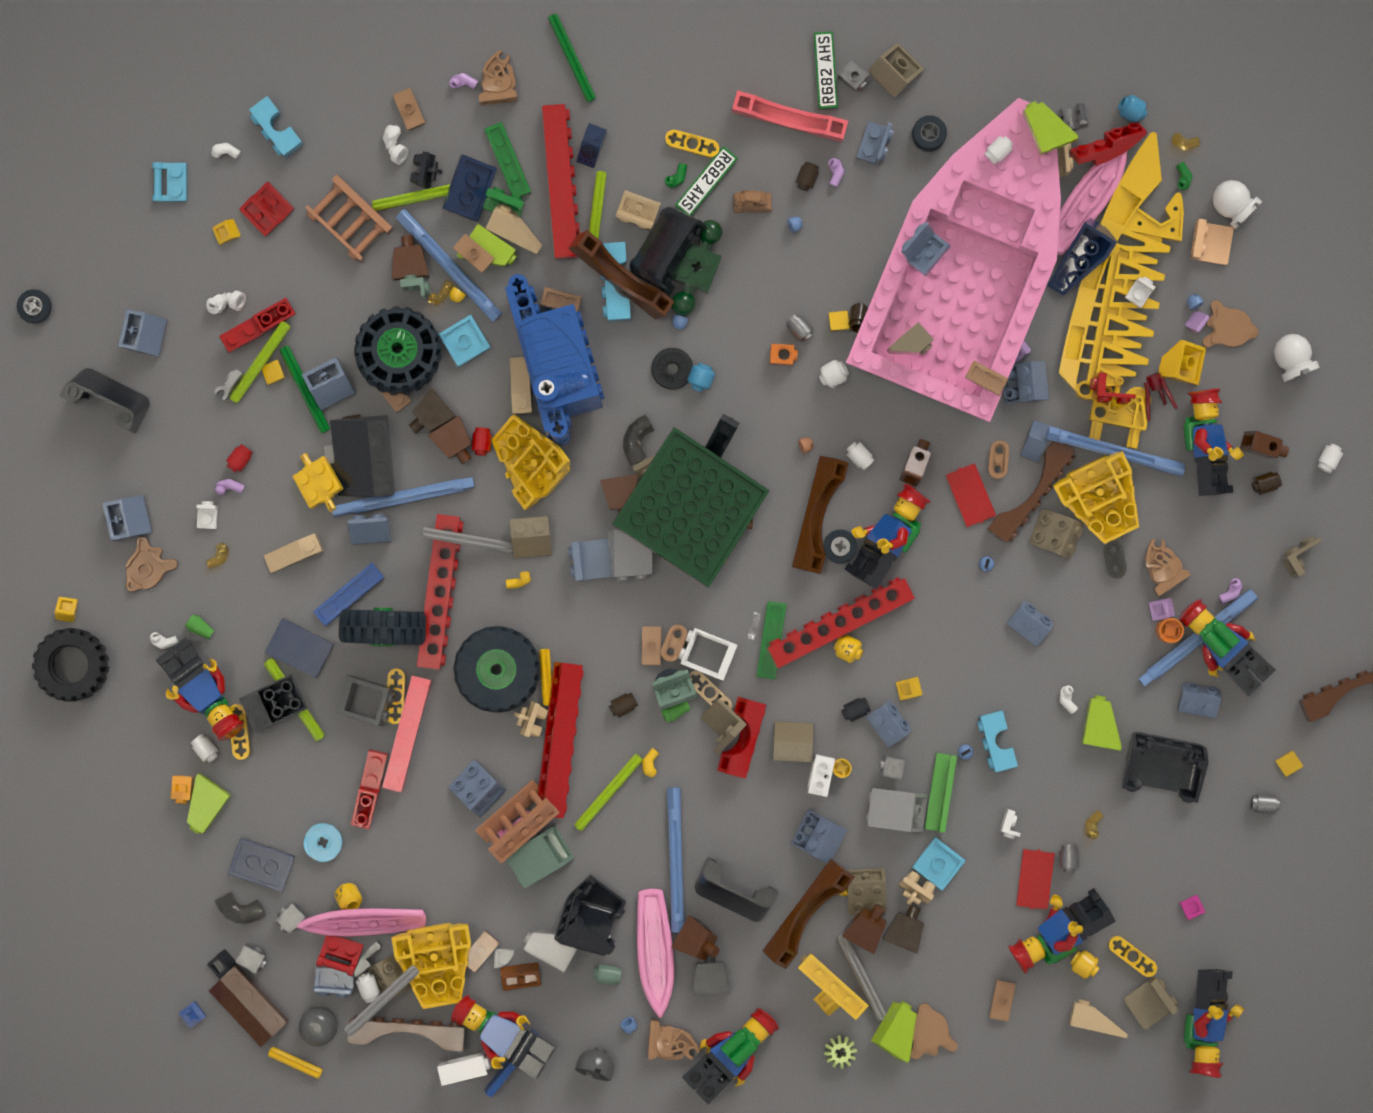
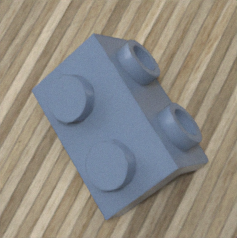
(1030, 623)
(1199, 700)
(889, 723)
(333, 981)

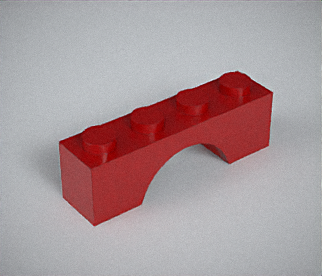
(737, 759)

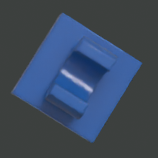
(192, 1014)

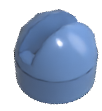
(795, 224)
(1194, 301)
(679, 322)
(982, 561)
(962, 748)
(628, 1025)

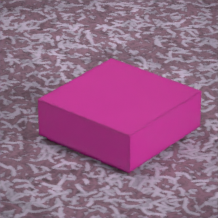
(1192, 907)

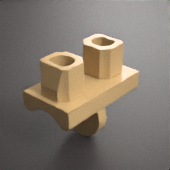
(529, 728)
(915, 892)

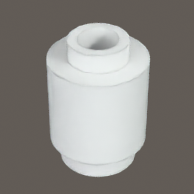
(999, 149)
(859, 455)
(1330, 458)
(204, 748)
(367, 987)

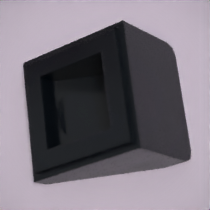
(222, 963)

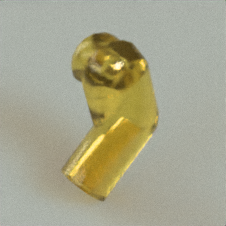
(1184, 144)
(443, 294)
(220, 556)
(1091, 825)

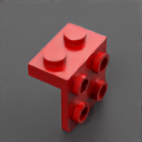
(1098, 385)

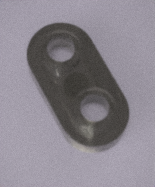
(1114, 559)

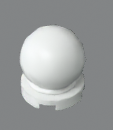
(1234, 201)
(1294, 356)

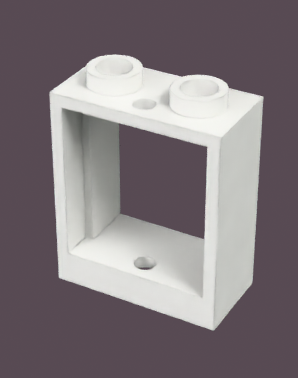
(725, 663)
(821, 766)
(463, 1068)

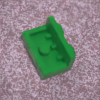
(497, 196)

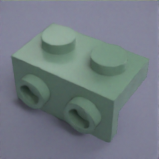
(411, 283)
(674, 689)

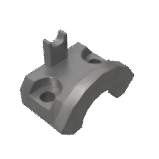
(1074, 117)

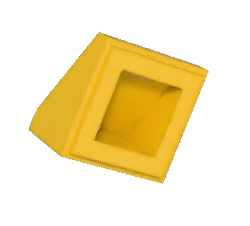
(226, 231)
(838, 321)
(273, 372)
(66, 609)
(908, 688)
(1289, 763)
(826, 1003)

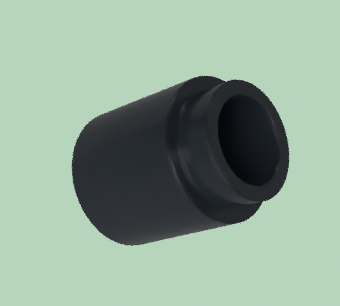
(856, 709)

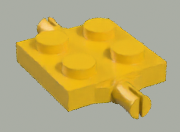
(317, 482)

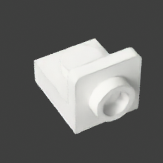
(1140, 291)
(207, 515)
(1009, 820)

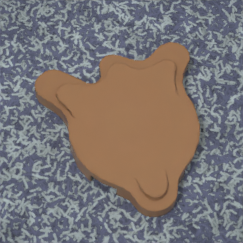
(1229, 327)
(146, 567)
(930, 1033)

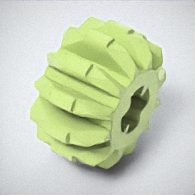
(843, 1058)

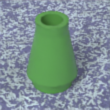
(199, 626)
(674, 712)

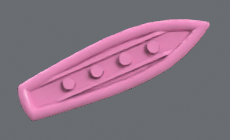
(1089, 199)
(364, 922)
(654, 949)

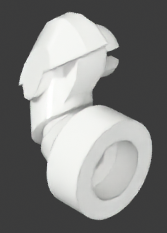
(398, 153)
(218, 303)

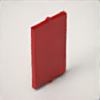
(970, 495)
(1035, 879)

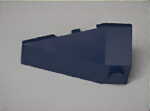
(1087, 252)

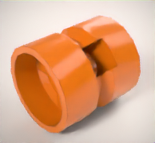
(1169, 630)

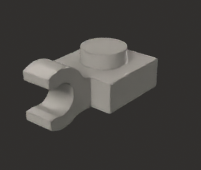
(233, 379)

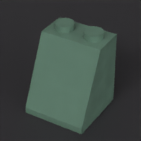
(540, 857)

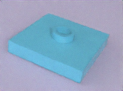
(464, 341)
(938, 863)

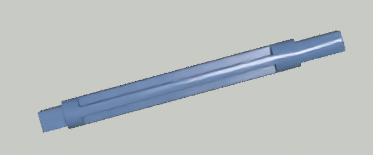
(448, 265)
(1105, 448)
(404, 496)
(1195, 640)
(675, 853)

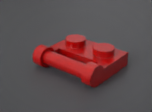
(341, 949)

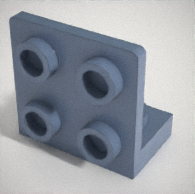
(874, 141)
(477, 788)

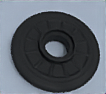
(660, 364)

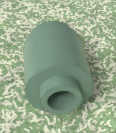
(607, 974)

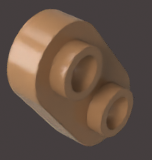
(998, 459)
(674, 643)

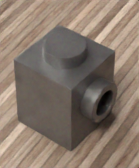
(853, 76)
(892, 767)
(290, 918)
(252, 958)

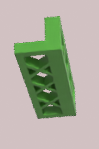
(940, 792)

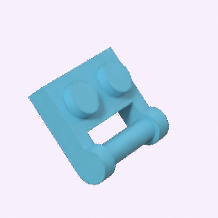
(175, 182)

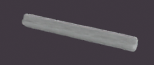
(466, 540)
(862, 977)
(381, 1000)

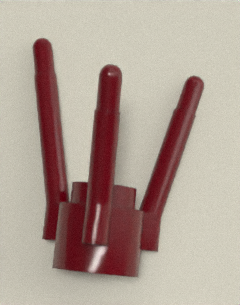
(1156, 382)

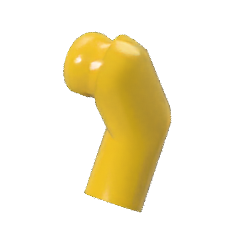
(519, 582)
(647, 763)

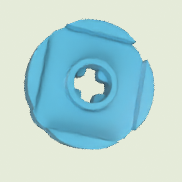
(317, 851)

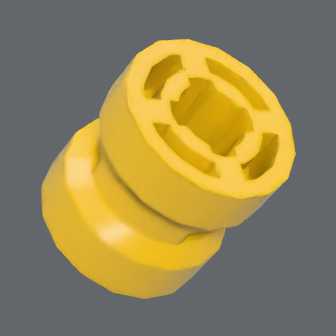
(842, 768)

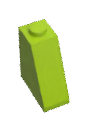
(1047, 128)
(501, 251)
(1100, 725)
(205, 803)
(896, 1031)

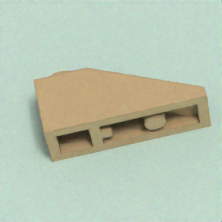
(511, 227)
(520, 387)
(293, 553)
(1088, 1017)

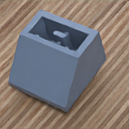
(142, 332)
(328, 383)
(1027, 383)
(127, 518)
(369, 530)
(818, 836)

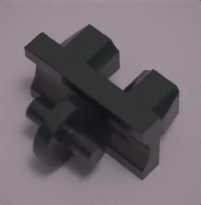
(427, 171)

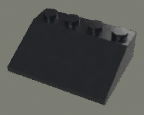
(363, 456)

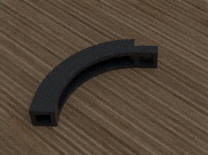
(722, 435)

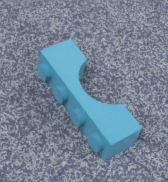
(617, 306)

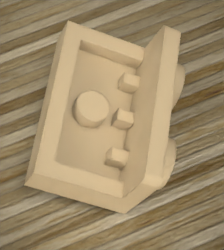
(638, 210)

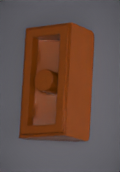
(520, 976)

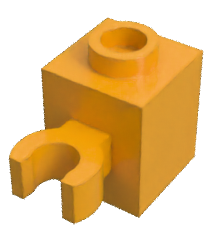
(182, 788)

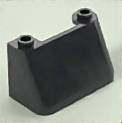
(666, 248)
(131, 404)
(1165, 765)
(752, 908)
(589, 917)

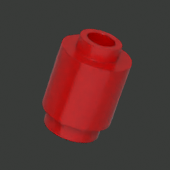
(481, 441)
(239, 458)

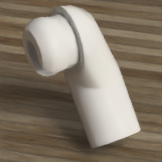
(223, 148)
(161, 642)
(1066, 697)

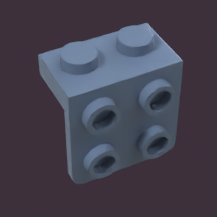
(924, 249)
(590, 560)

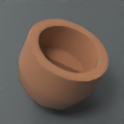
(805, 444)

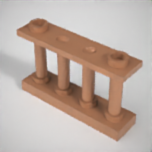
(352, 201)
(524, 829)

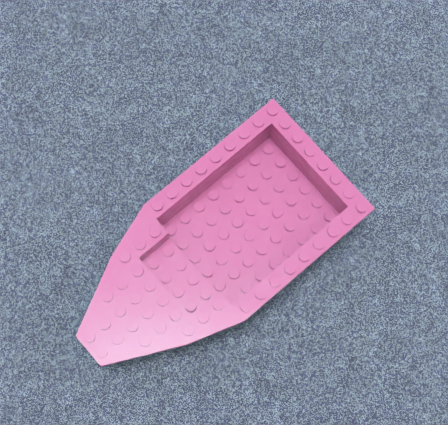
(986, 284)

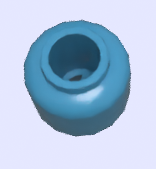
(1132, 108)
(701, 377)

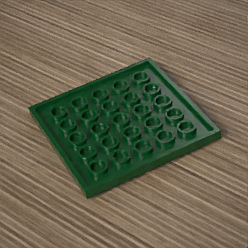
(690, 507)

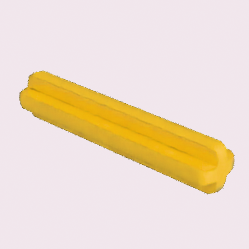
(546, 677)
(295, 1062)

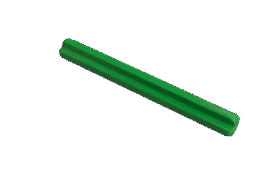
(572, 57)
(304, 390)

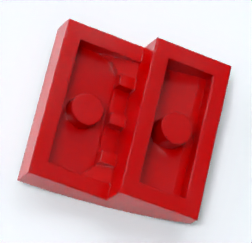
(266, 209)

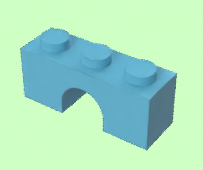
(264, 114)
(999, 758)

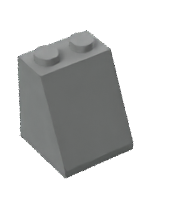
(628, 557)
(897, 810)
(543, 946)

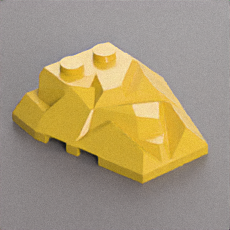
(531, 461)
(1102, 496)
(441, 958)

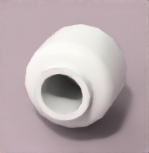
(833, 373)

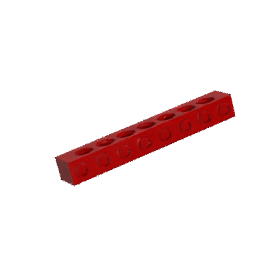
(903, 595)
(425, 659)

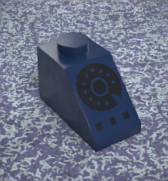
(591, 145)

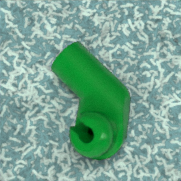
(1185, 177)
(678, 178)

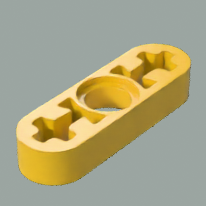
(707, 142)
(400, 682)
(243, 716)
(1147, 960)

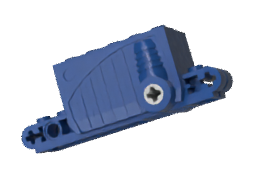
(555, 360)

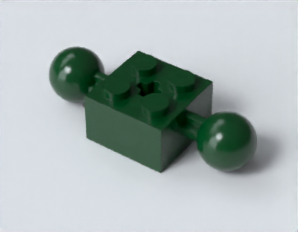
(702, 280)

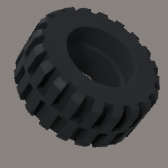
(45, 658)

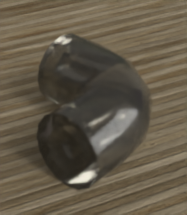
(633, 439)
(240, 913)

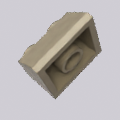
(895, 69)
(913, 342)
(531, 537)
(793, 741)

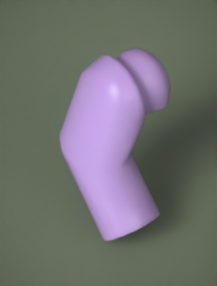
(461, 80)
(837, 170)
(228, 484)
(1233, 591)

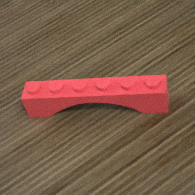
(803, 121)
(407, 733)

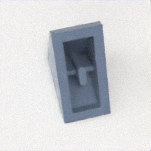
(1035, 441)

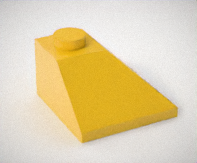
(1183, 363)

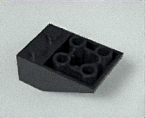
(273, 703)

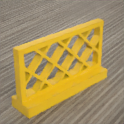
(832, 986)

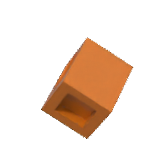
(776, 348)

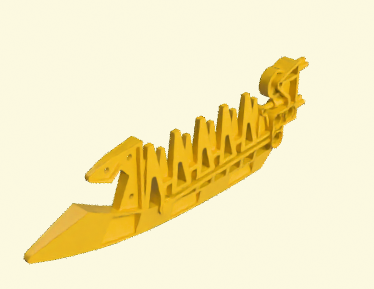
(1121, 218)

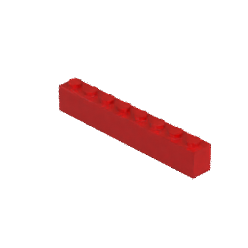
(559, 179)
(560, 734)

